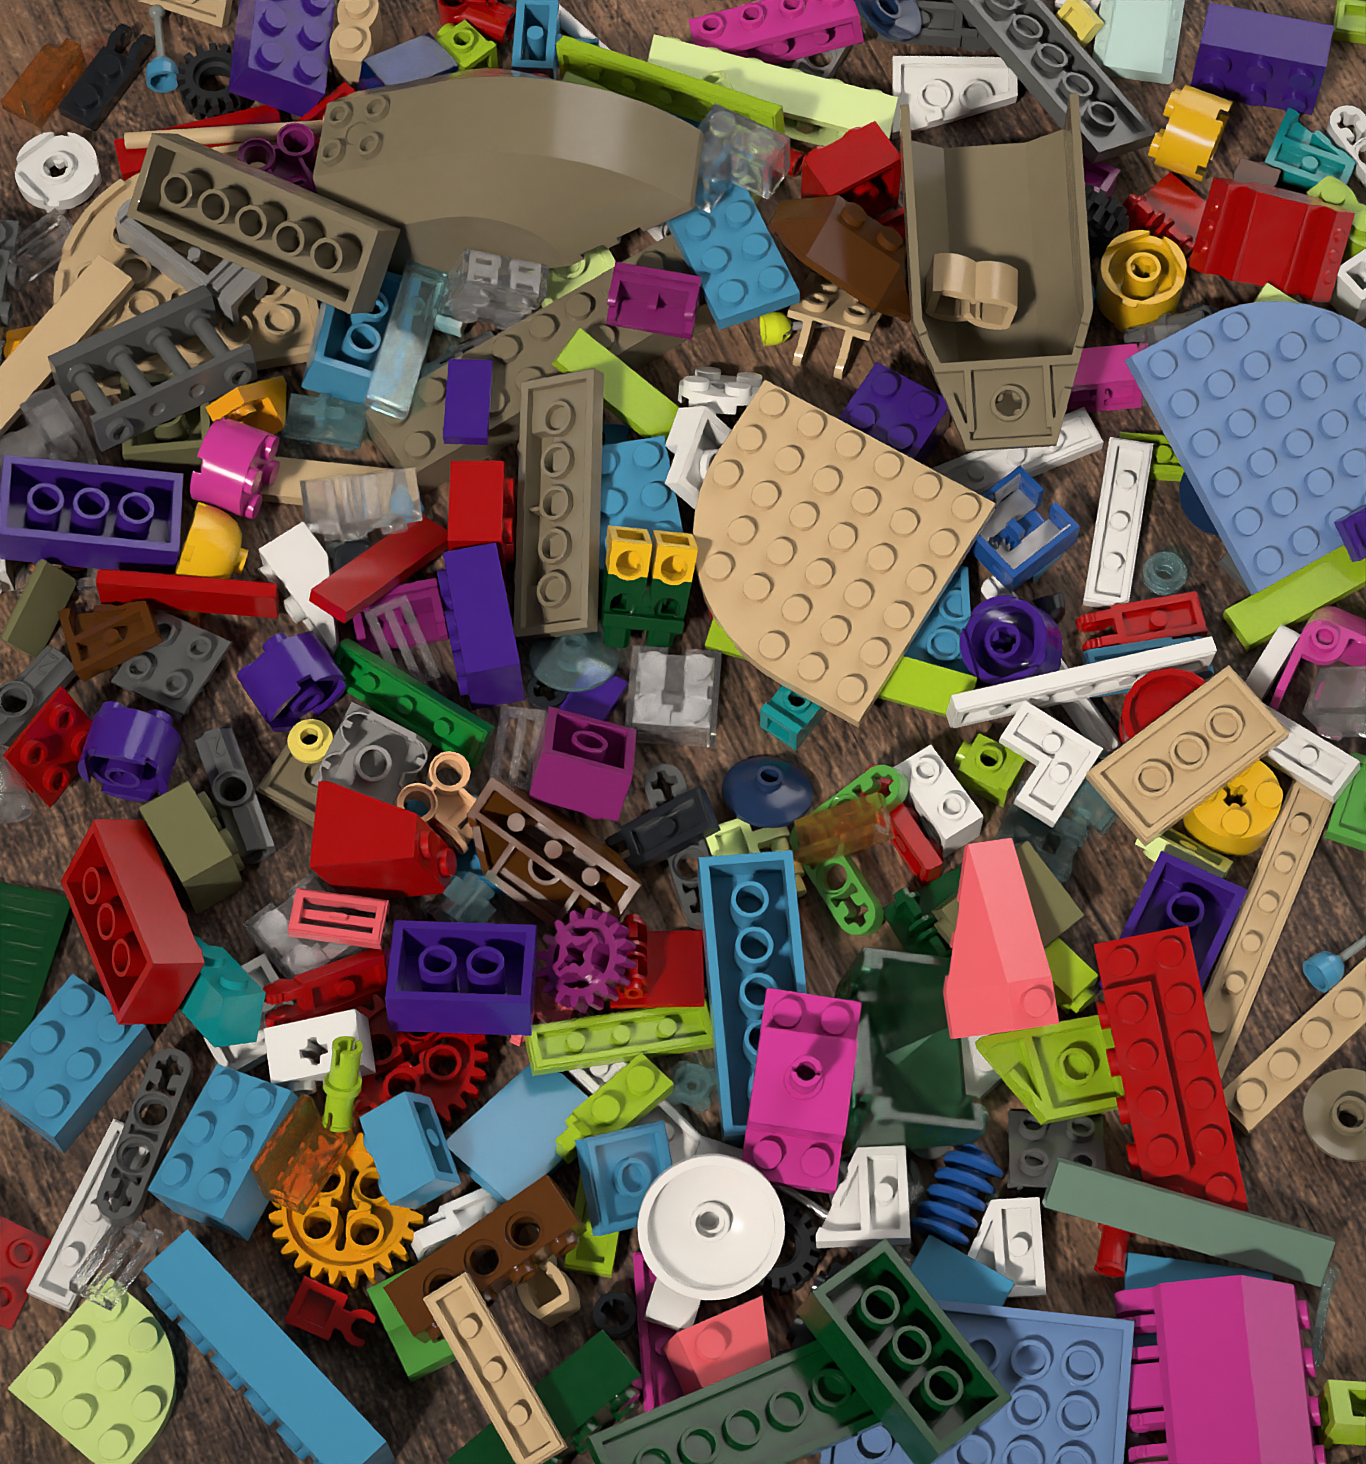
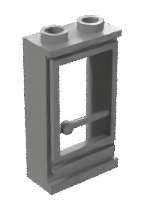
(226, 282)

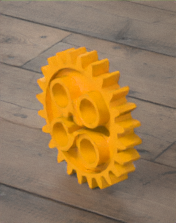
(354, 1260)

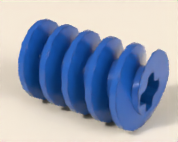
(956, 1194)

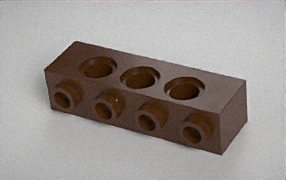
(498, 1232)

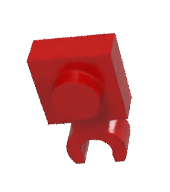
(321, 1309)

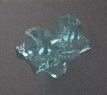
(325, 421)

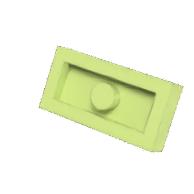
(1188, 851)

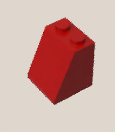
(376, 847)

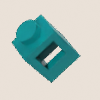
(790, 722)

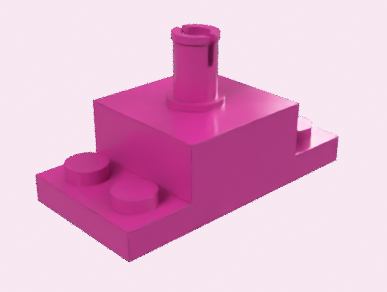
(802, 1089)

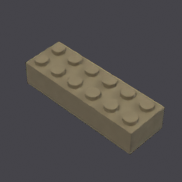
(263, 223)

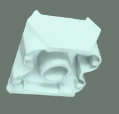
(1139, 39)

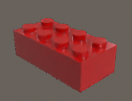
(132, 921)

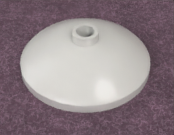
(719, 1257)

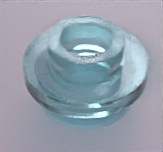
(1166, 562)

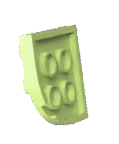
(104, 1381)

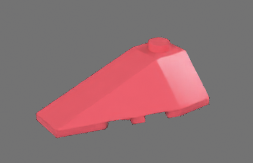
(997, 957)

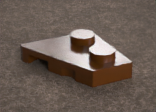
(108, 635)

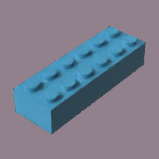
(748, 947)
(261, 1357)

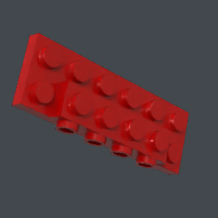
(1167, 1067)

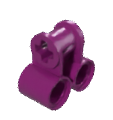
(281, 162)

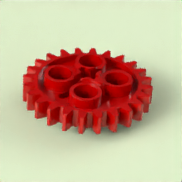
(445, 1091)

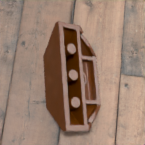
(847, 250)
(546, 857)

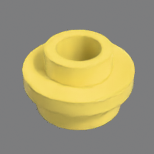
(309, 753)

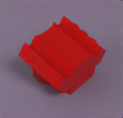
(1271, 238)

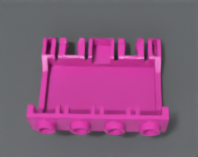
(1223, 1373)

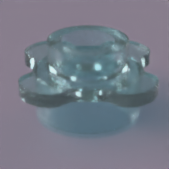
(692, 1073)

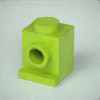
(467, 46)
(989, 782)
(1071, 977)
(1342, 1413)

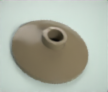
(1326, 1099)

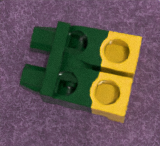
(640, 602)

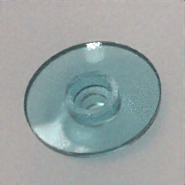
(573, 661)

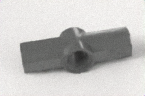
(32, 687)
(229, 773)

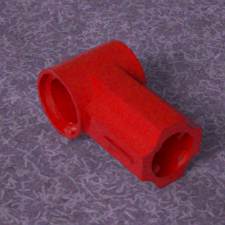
(492, 22)

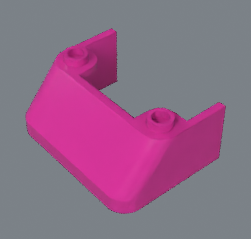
(1326, 638)

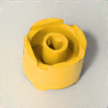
(1191, 132)
(1139, 279)
(1246, 822)

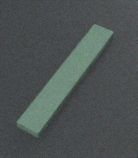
(1188, 1222)

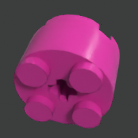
(235, 467)

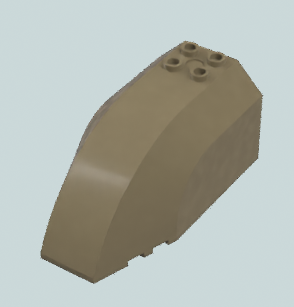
(505, 166)
(1015, 209)

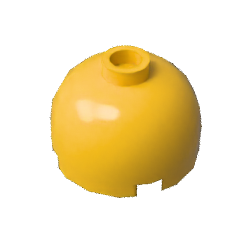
(212, 545)

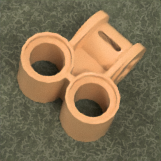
(445, 803)

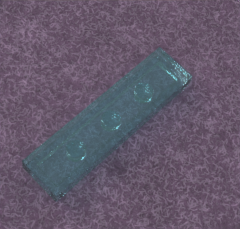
(405, 340)

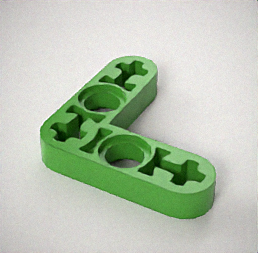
(865, 897)

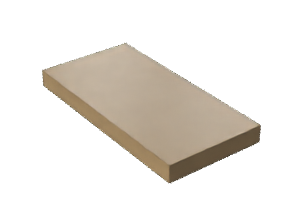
(1187, 755)

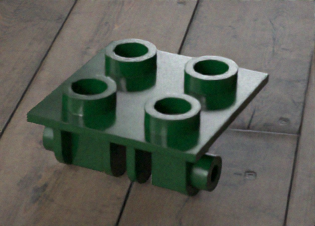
(912, 915)

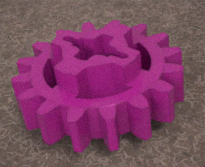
(586, 960)

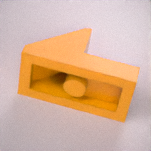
(254, 404)

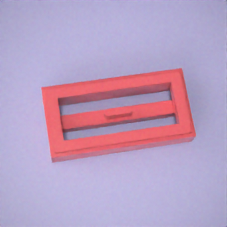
(335, 935)

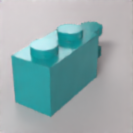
(223, 1000)

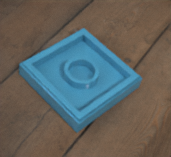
(619, 1171)

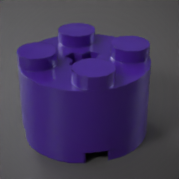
(991, 633)
(292, 679)
(130, 752)

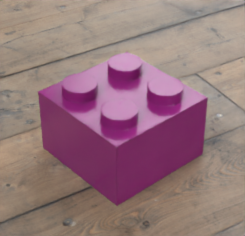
(582, 764)

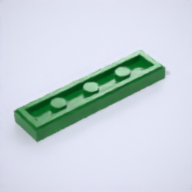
(412, 703)

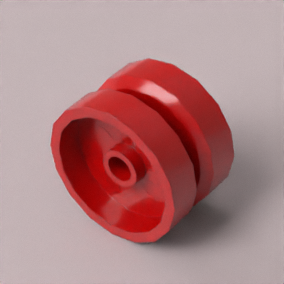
(1153, 697)

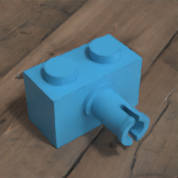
(536, 37)
(409, 1150)

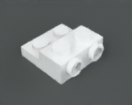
(695, 442)

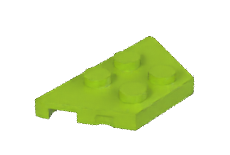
(1056, 1068)

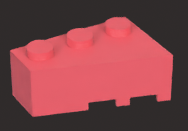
(719, 1346)

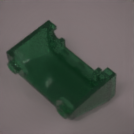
(906, 1065)

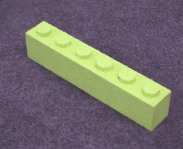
(813, 106)

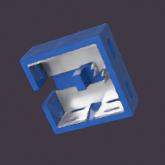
(1016, 537)

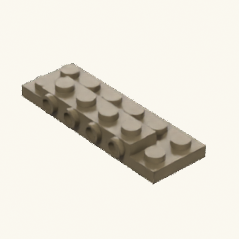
(558, 506)

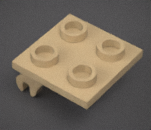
(830, 305)

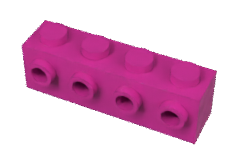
(780, 29)

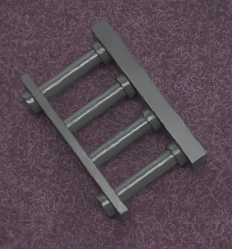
(138, 339)

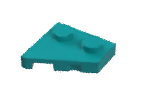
(1306, 156)

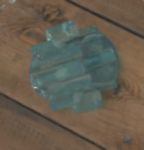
(468, 899)

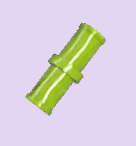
(342, 1084)

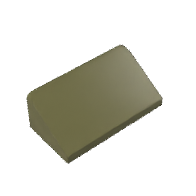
(38, 609)

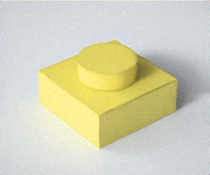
(1079, 21)

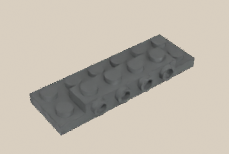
(1053, 67)

